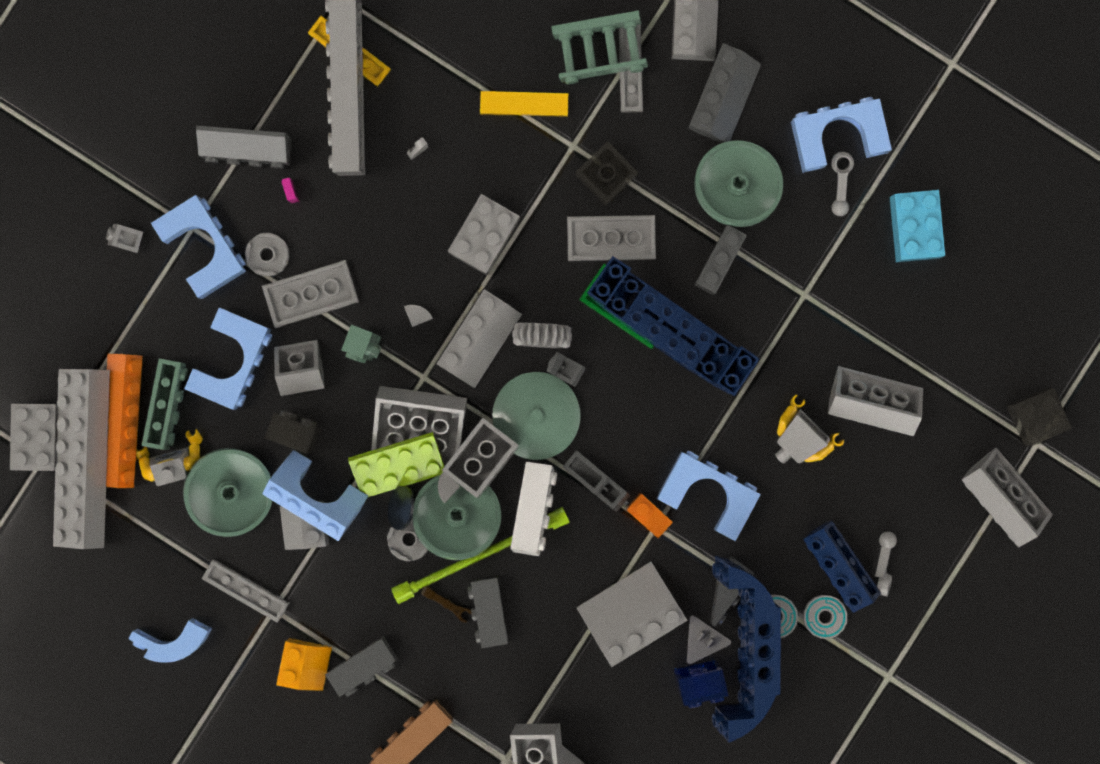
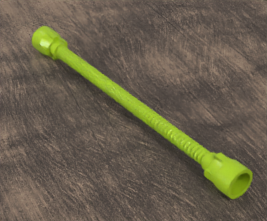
(406, 590)

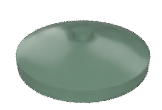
(738, 183)
(537, 414)
(227, 492)
(459, 526)

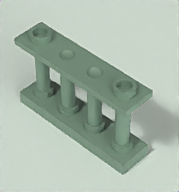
(586, 29)

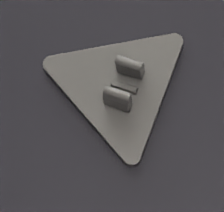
(703, 640)

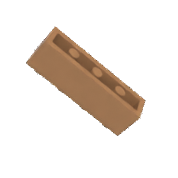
(415, 736)

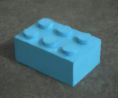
(917, 226)

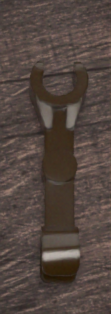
(456, 609)

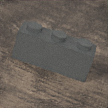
(720, 260)
(488, 612)
(362, 667)

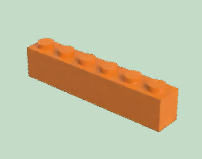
(123, 418)

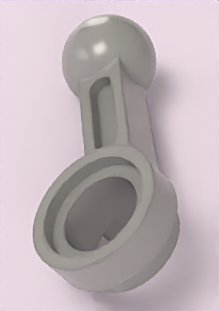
(840, 206)
(887, 541)

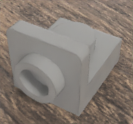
(124, 237)

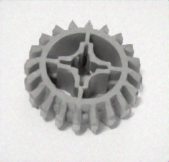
(542, 335)

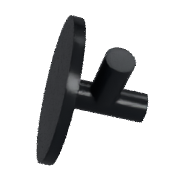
(401, 507)

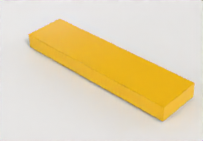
(373, 68)
(524, 103)

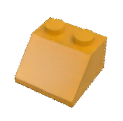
(303, 665)

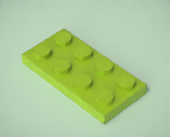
(397, 465)

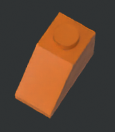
(649, 515)

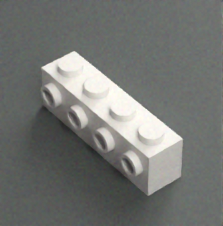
(533, 508)

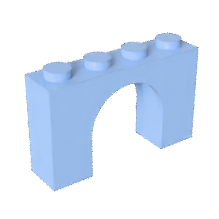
(865, 116)
(225, 263)
(252, 339)
(740, 497)
(328, 517)

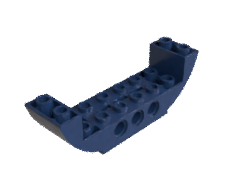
(671, 328)
(758, 652)

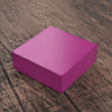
(290, 191)

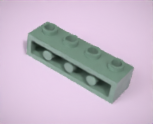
(361, 345)
(164, 404)

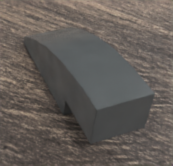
(596, 481)

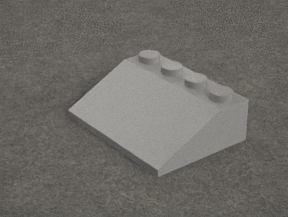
(410, 413)
(631, 614)

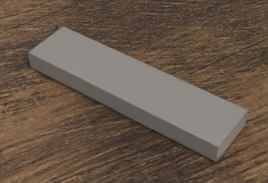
(630, 83)
(245, 590)

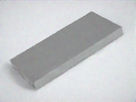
(608, 236)
(310, 294)

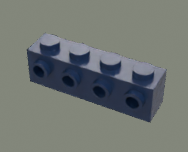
(842, 566)

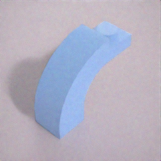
(169, 651)

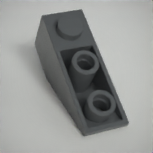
(724, 598)

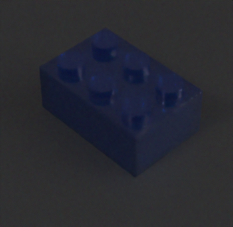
(701, 683)

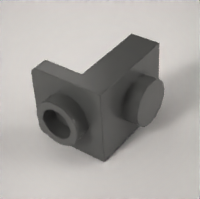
(565, 369)

